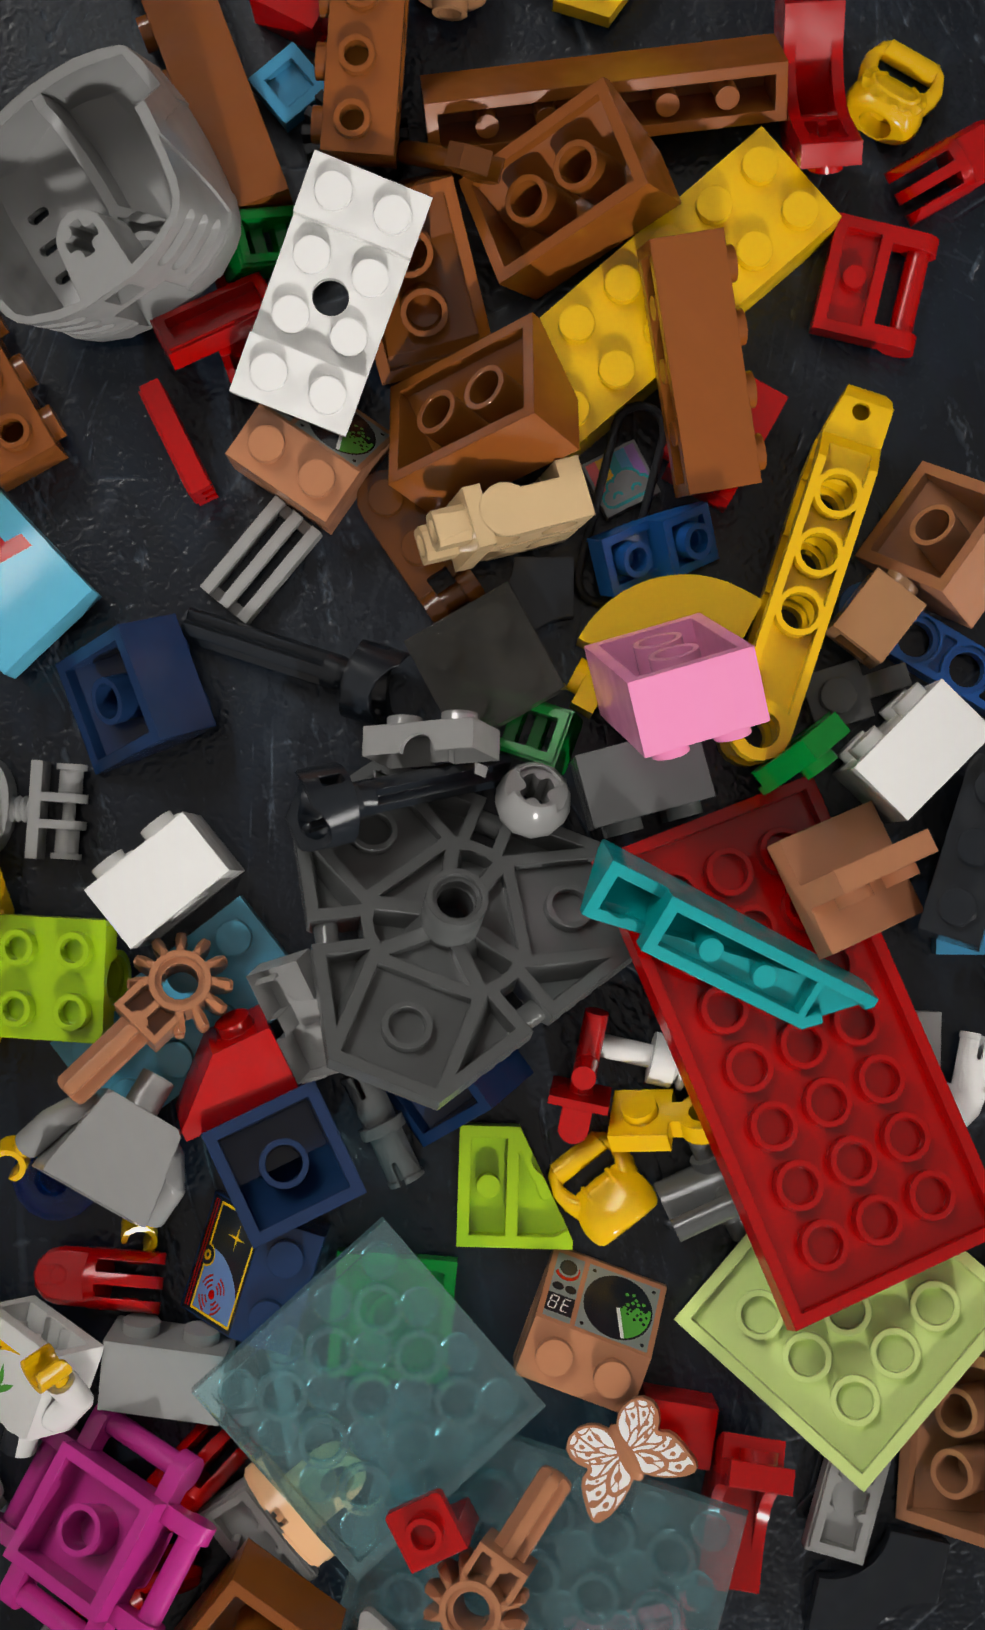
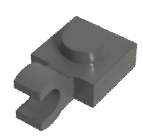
(849, 692)

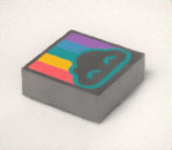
(625, 480)

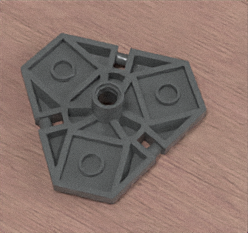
(425, 992)

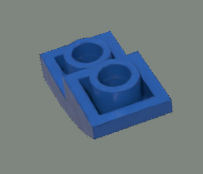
(653, 547)

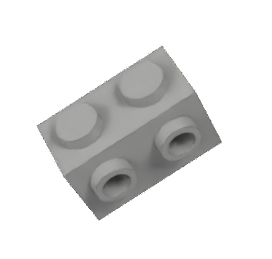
(155, 1364)

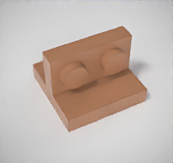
(850, 877)

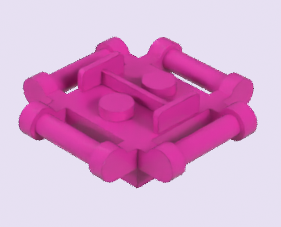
(100, 1529)

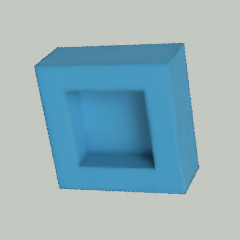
(287, 86)

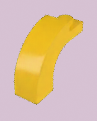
(656, 603)

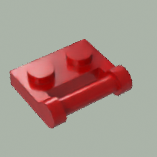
(855, 281)

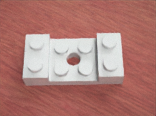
(345, 231)

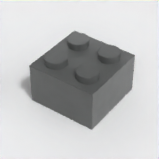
(622, 786)

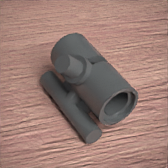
(699, 1198)

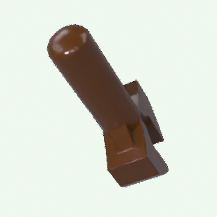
(459, 158)

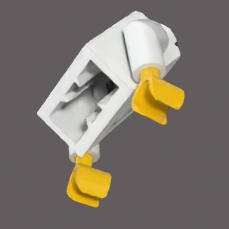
(43, 1374)

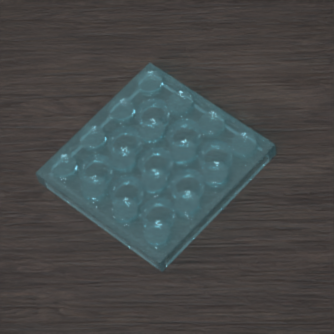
(367, 1395)

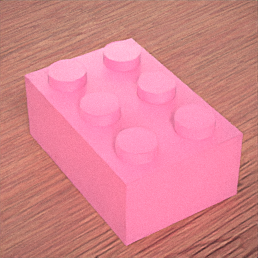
(678, 685)

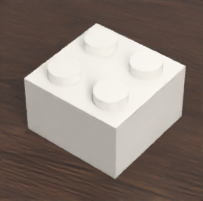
(912, 752)
(162, 878)

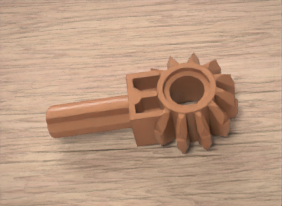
(150, 1014)
(498, 1563)

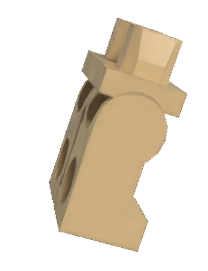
(507, 518)

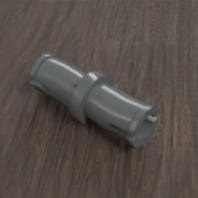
(384, 1131)

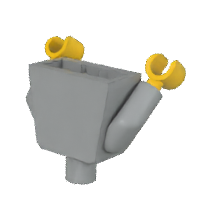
(110, 1153)

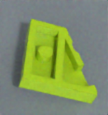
(504, 1192)

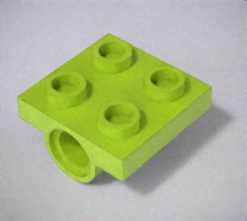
(59, 977)

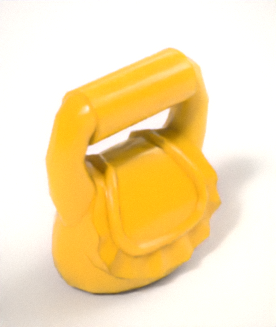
(886, 106)
(608, 1202)

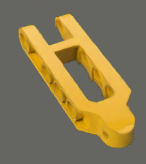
(842, 472)

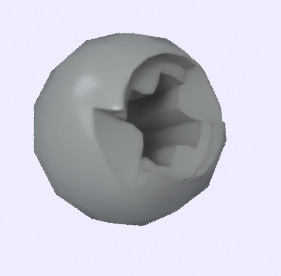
(536, 783)

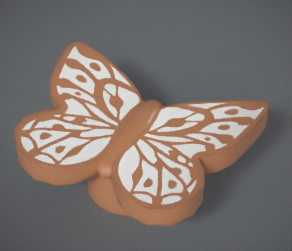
(626, 1453)

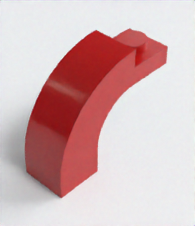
(818, 122)
(749, 1475)

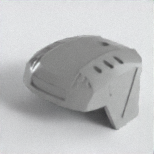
(128, 199)

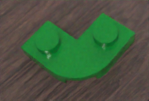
(805, 754)

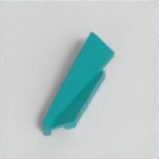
(717, 941)

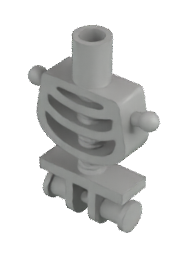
(35, 809)

